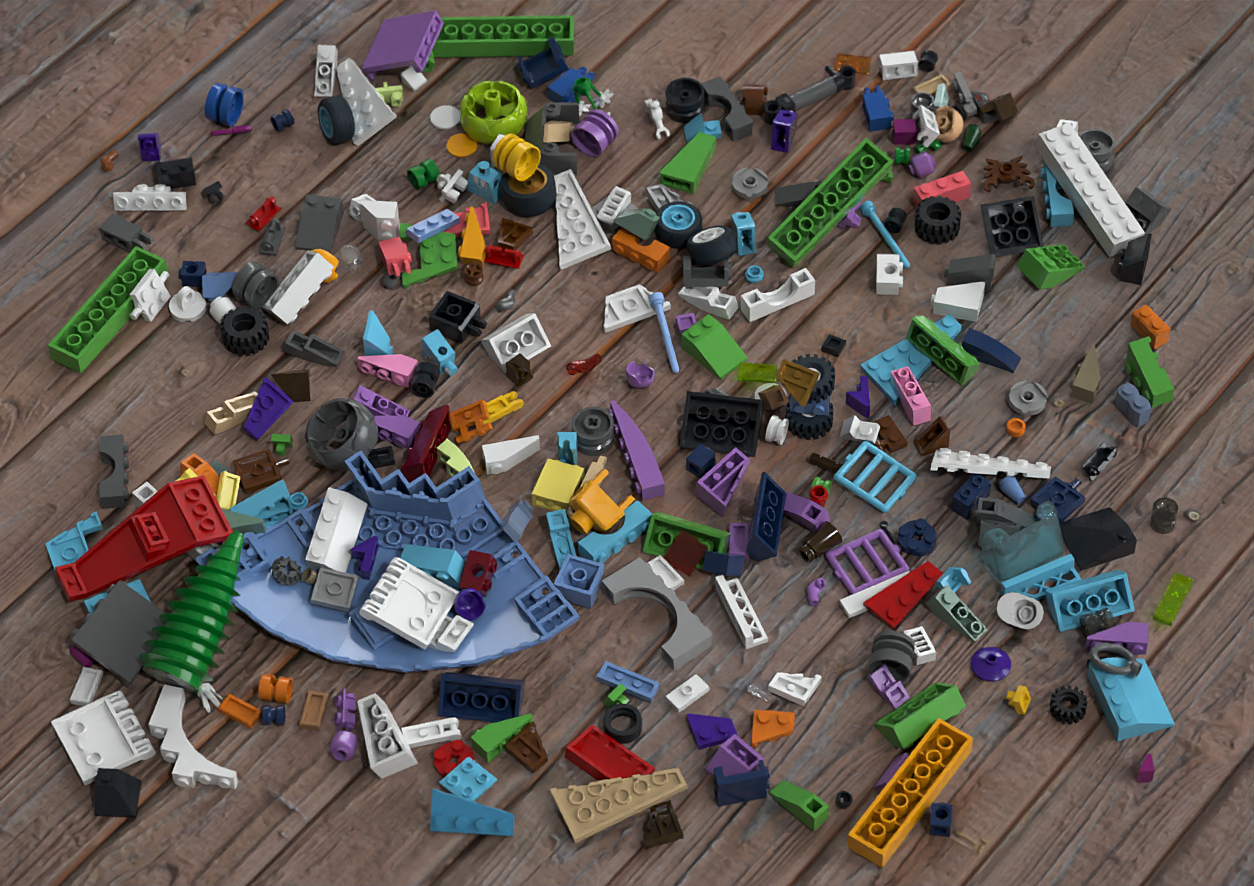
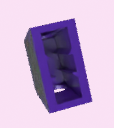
(785, 124)

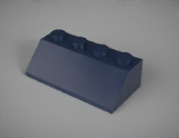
(766, 519)
(480, 697)

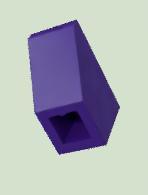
(150, 146)

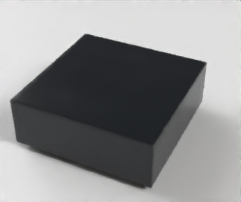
(833, 345)

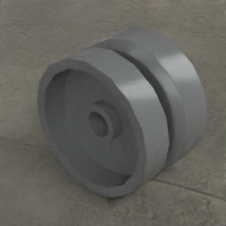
(1100, 145)
(255, 284)
(593, 430)

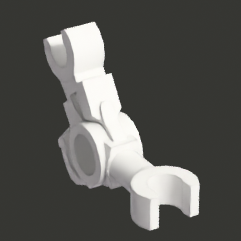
(656, 115)

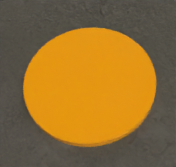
(461, 145)

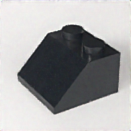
(176, 173)
(1135, 260)

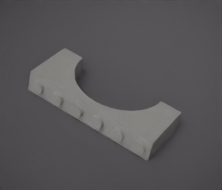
(640, 581)

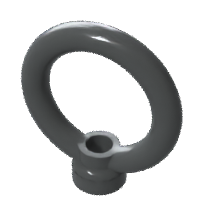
(1132, 667)

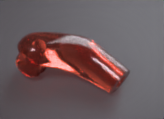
(583, 366)

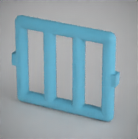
(879, 456)

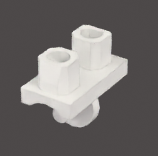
(448, 186)

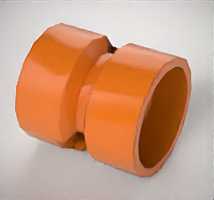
(274, 688)

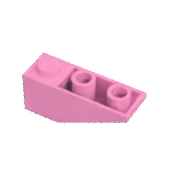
(393, 368)
(911, 395)

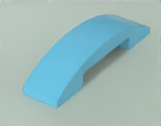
(560, 535)

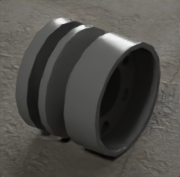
(895, 652)

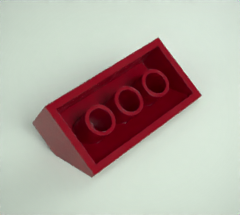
(423, 454)

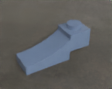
(517, 519)

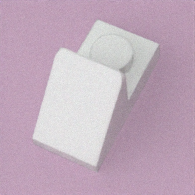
(859, 431)

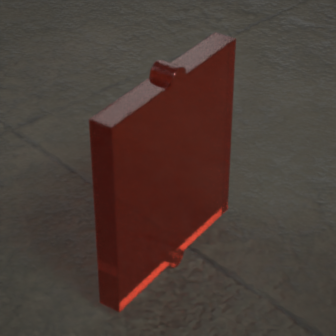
(685, 553)

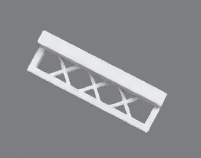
(737, 614)

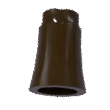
(820, 542)

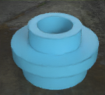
(754, 274)
(299, 497)

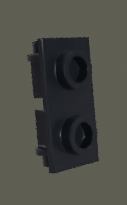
(1098, 460)

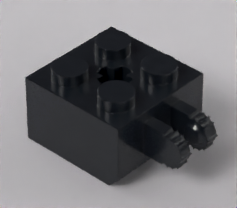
(456, 317)

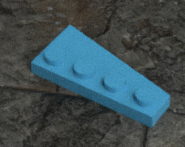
(460, 815)

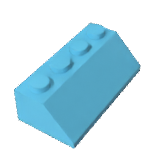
(1087, 596)

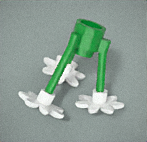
(583, 86)

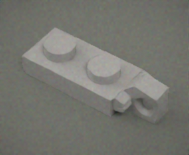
(965, 96)

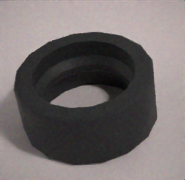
(623, 710)

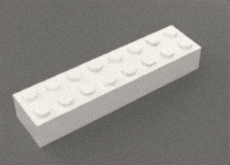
(1088, 188)

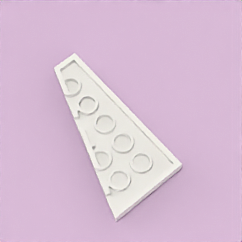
(366, 103)
(577, 226)
(984, 465)

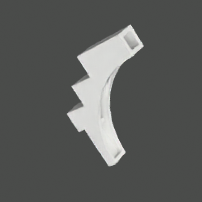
(189, 765)

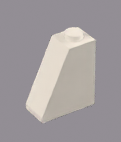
(959, 300)

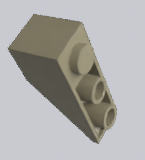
(1088, 378)

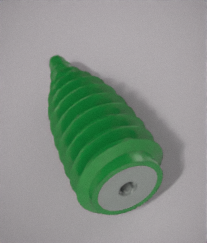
(196, 621)

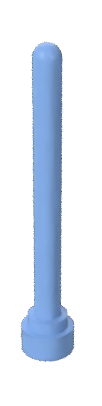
(657, 300)

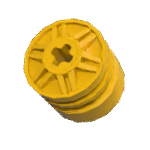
(516, 157)

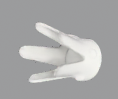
(205, 692)

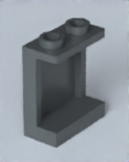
(706, 275)

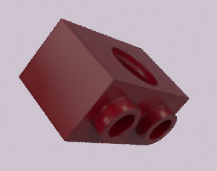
(478, 562)

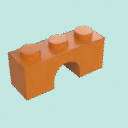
(652, 256)

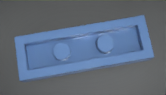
(432, 225)
(636, 684)

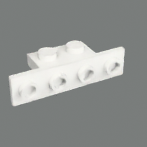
(150, 198)

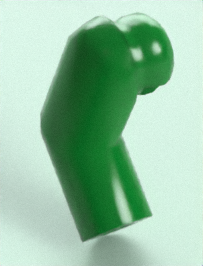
(921, 148)

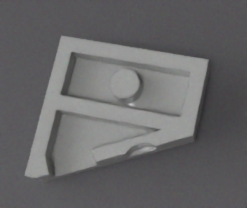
(661, 195)

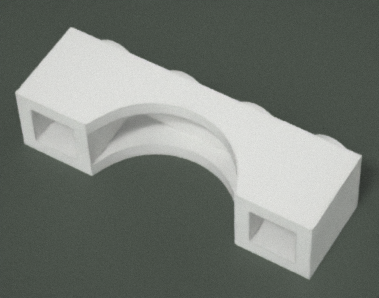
(796, 288)

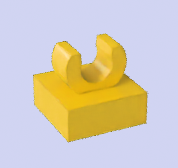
(1019, 699)

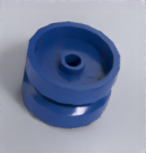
(224, 104)

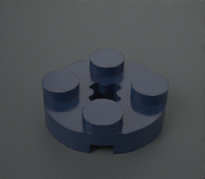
(917, 528)

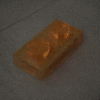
(860, 63)

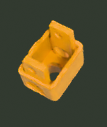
(594, 507)

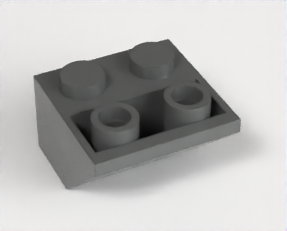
(1147, 209)

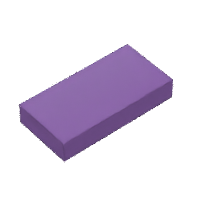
(739, 538)

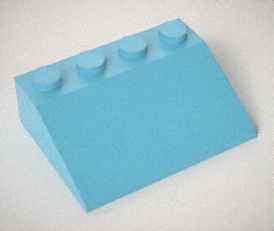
(1129, 703)

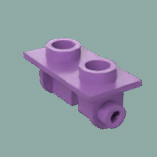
(345, 703)

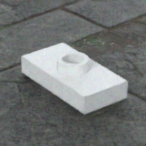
(687, 693)

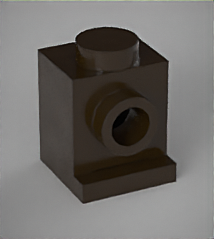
(518, 370)

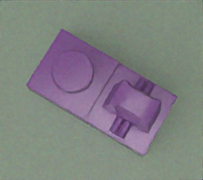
(851, 219)

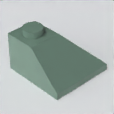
(638, 221)

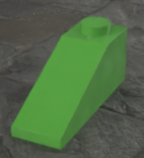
(491, 738)

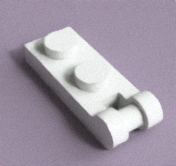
(432, 732)

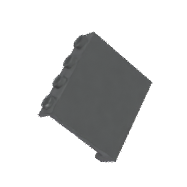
(118, 631)

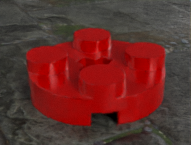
(451, 750)

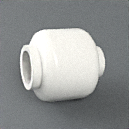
(220, 307)

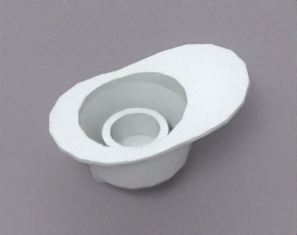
(1020, 610)

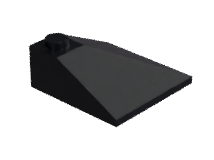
(1011, 226)
(1098, 538)

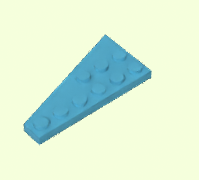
(902, 355)

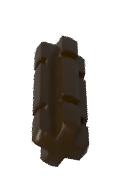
(824, 462)

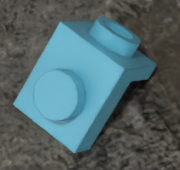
(954, 578)

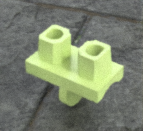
(391, 94)

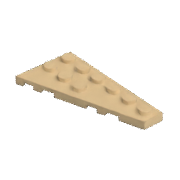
(607, 802)

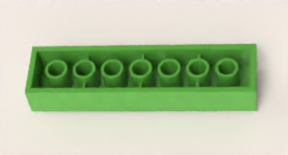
(503, 35)
(829, 203)
(103, 312)

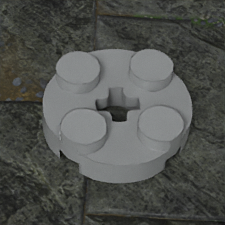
(747, 191)
(1027, 407)

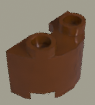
(753, 98)

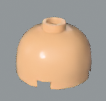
(949, 124)

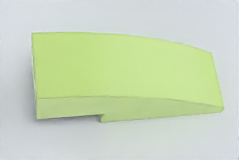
(452, 457)

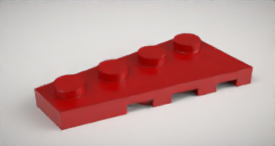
(902, 596)

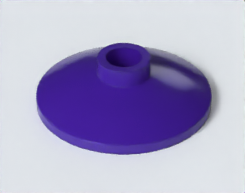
(989, 670)

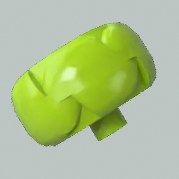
(493, 96)

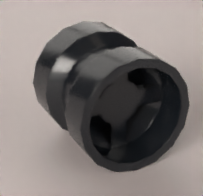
(895, 217)

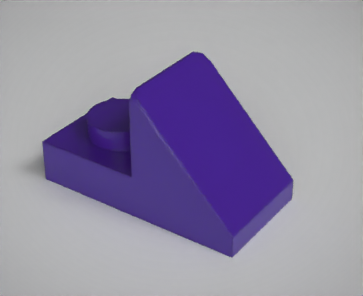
(859, 399)
(367, 554)

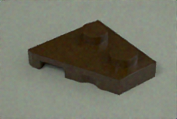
(662, 825)

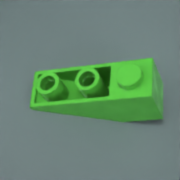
(801, 803)

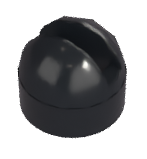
(847, 799)

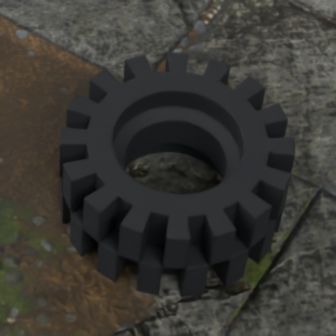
(1068, 695)

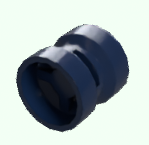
(283, 119)
(273, 715)

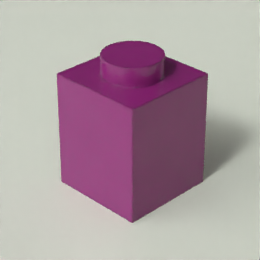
(905, 131)

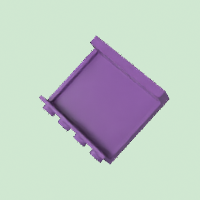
(403, 43)

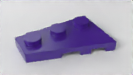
(266, 409)

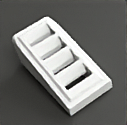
(617, 195)
(926, 656)

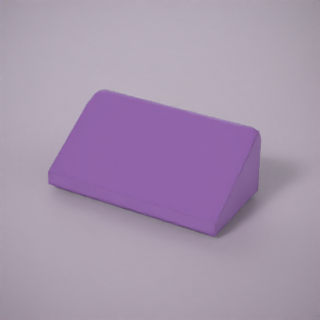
(890, 771)

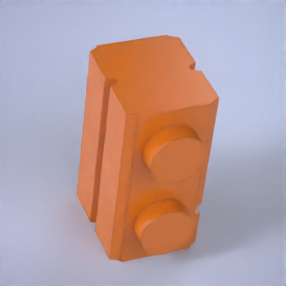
(1149, 324)

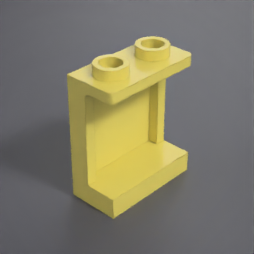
(557, 485)

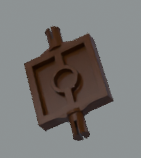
(259, 470)

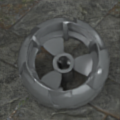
(322, 428)

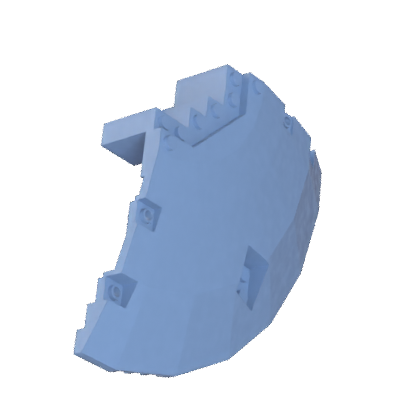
(401, 514)

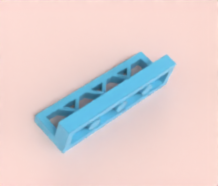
(1039, 576)

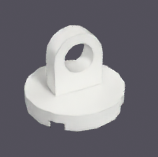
(187, 305)

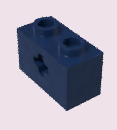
(967, 497)

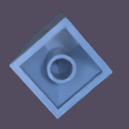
(217, 284)
(580, 580)

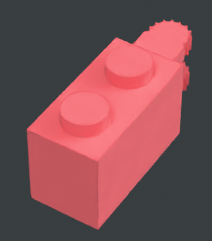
(395, 256)

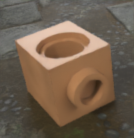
(773, 397)

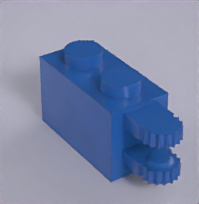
(561, 88)
(877, 110)

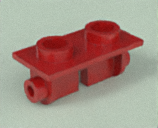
(263, 214)
(505, 257)

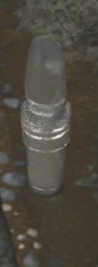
(765, 695)

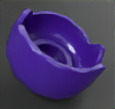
(469, 604)

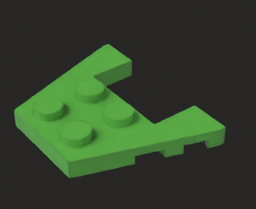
(437, 257)

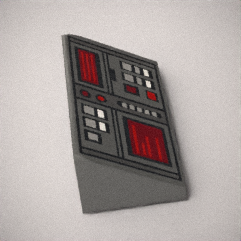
(980, 99)

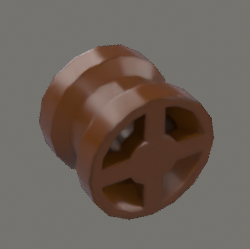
(473, 274)

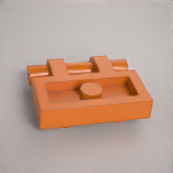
(468, 416)

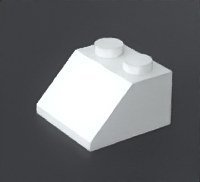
(380, 219)

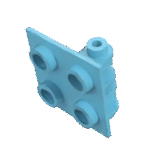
(468, 780)

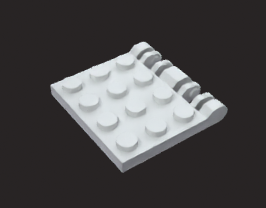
(410, 605)
(101, 737)

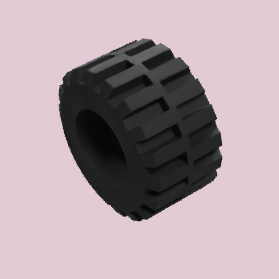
(942, 210)
(240, 320)

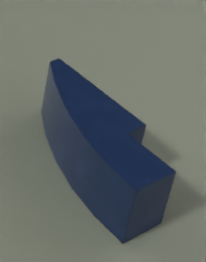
(990, 351)

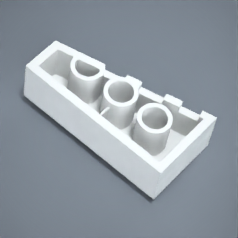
(384, 741)

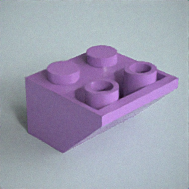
(734, 757)

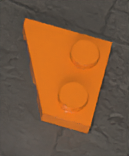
(771, 725)

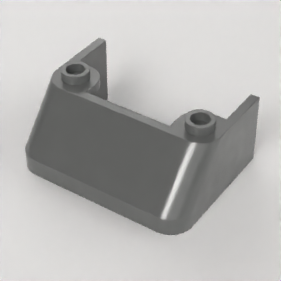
(549, 151)

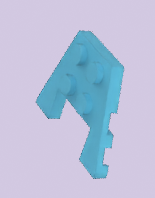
(71, 545)

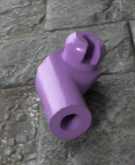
(814, 589)

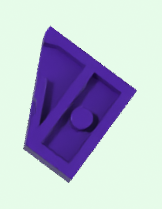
(710, 730)

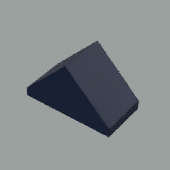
(723, 563)

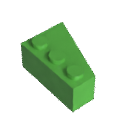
(1146, 373)

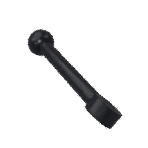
(884, 525)

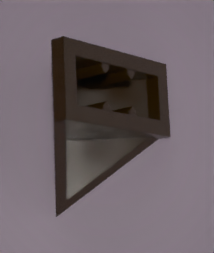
(295, 384)

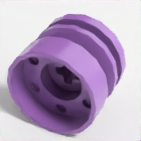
(594, 133)

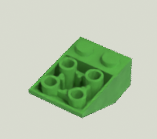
(1049, 265)

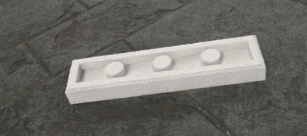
(853, 604)

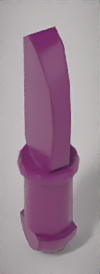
(236, 129)

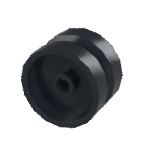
(684, 99)

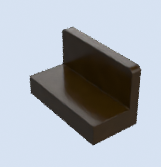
(1003, 105)

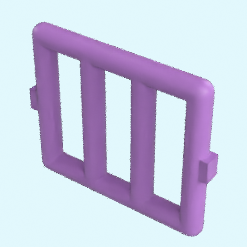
(864, 541)

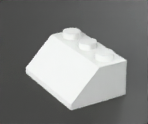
(520, 336)

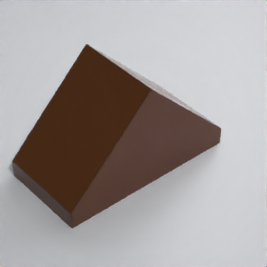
(933, 437)

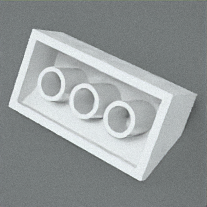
(298, 287)
(336, 531)

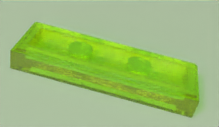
(1173, 599)

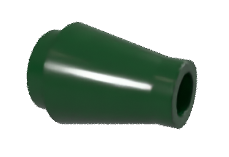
(971, 136)

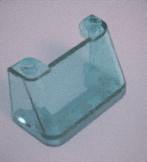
(1026, 549)

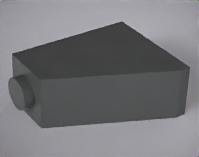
(971, 271)

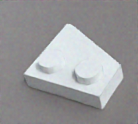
(794, 687)

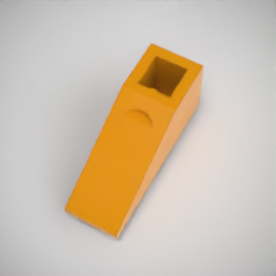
(473, 243)

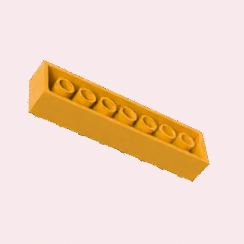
(907, 799)

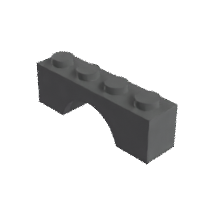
(737, 123)
(113, 489)

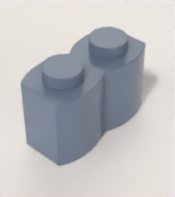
(1133, 405)

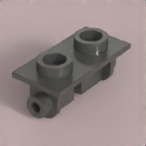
(272, 238)

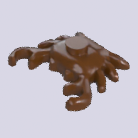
(1006, 172)

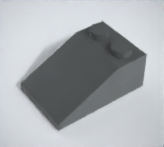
(319, 223)

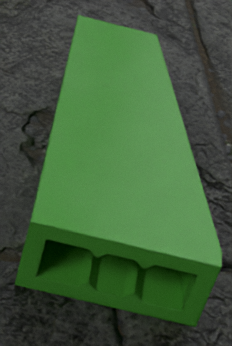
(689, 165)

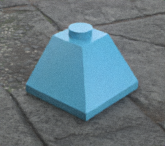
(375, 338)

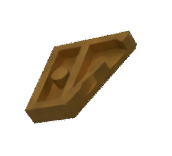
(797, 380)

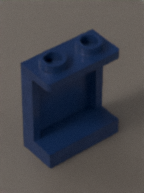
(543, 65)
(741, 786)

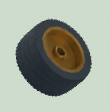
(530, 196)

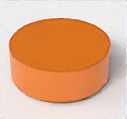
(1015, 427)

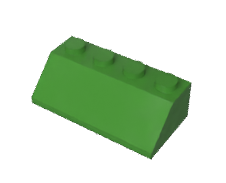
(942, 349)
(665, 528)
(919, 714)

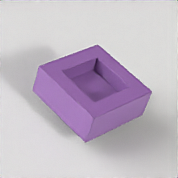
(685, 322)

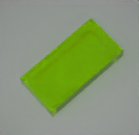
(757, 372)

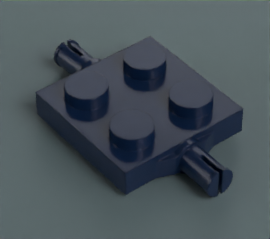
(1061, 495)

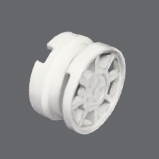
(777, 430)

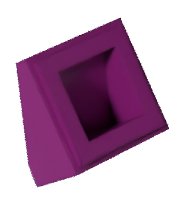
(1146, 771)

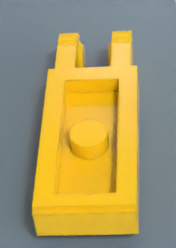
(502, 406)

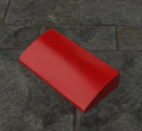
(605, 757)

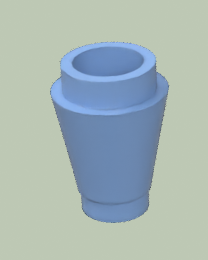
(1012, 489)

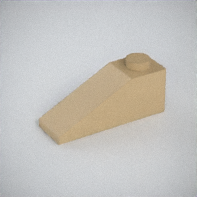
(557, 131)

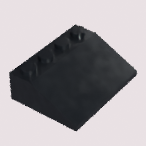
(721, 423)

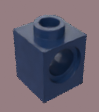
(192, 273)
(700, 461)
(940, 827)

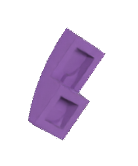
(887, 687)

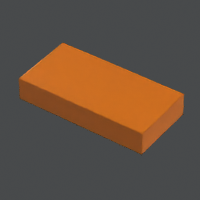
(240, 711)

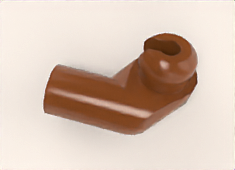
(107, 160)

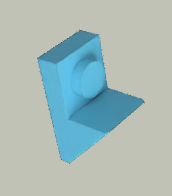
(697, 125)

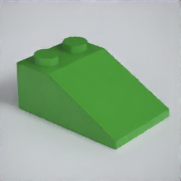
(713, 347)

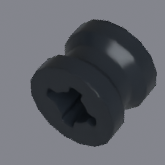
(927, 61)

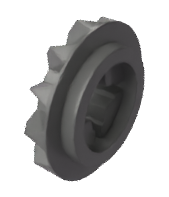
(280, 574)

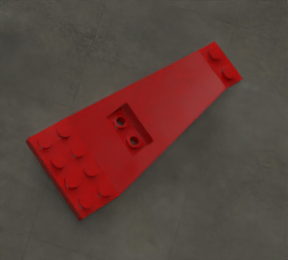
(179, 518)

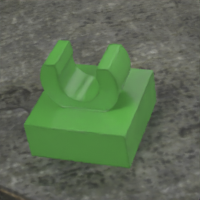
(282, 442)
(616, 696)

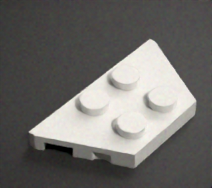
(629, 307)

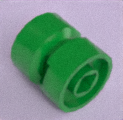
(422, 174)

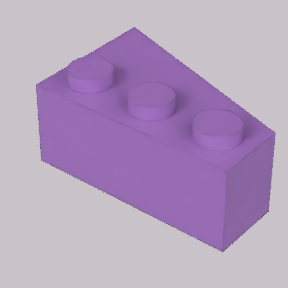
(722, 481)

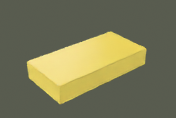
(227, 490)

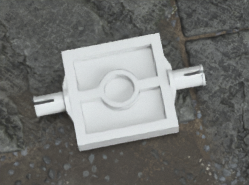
(150, 295)

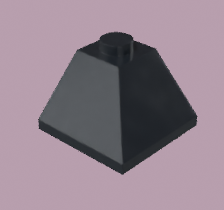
(116, 793)

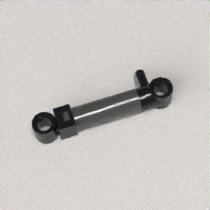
(843, 80)

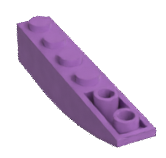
(637, 454)

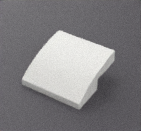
(451, 634)

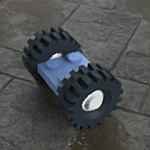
(818, 414)

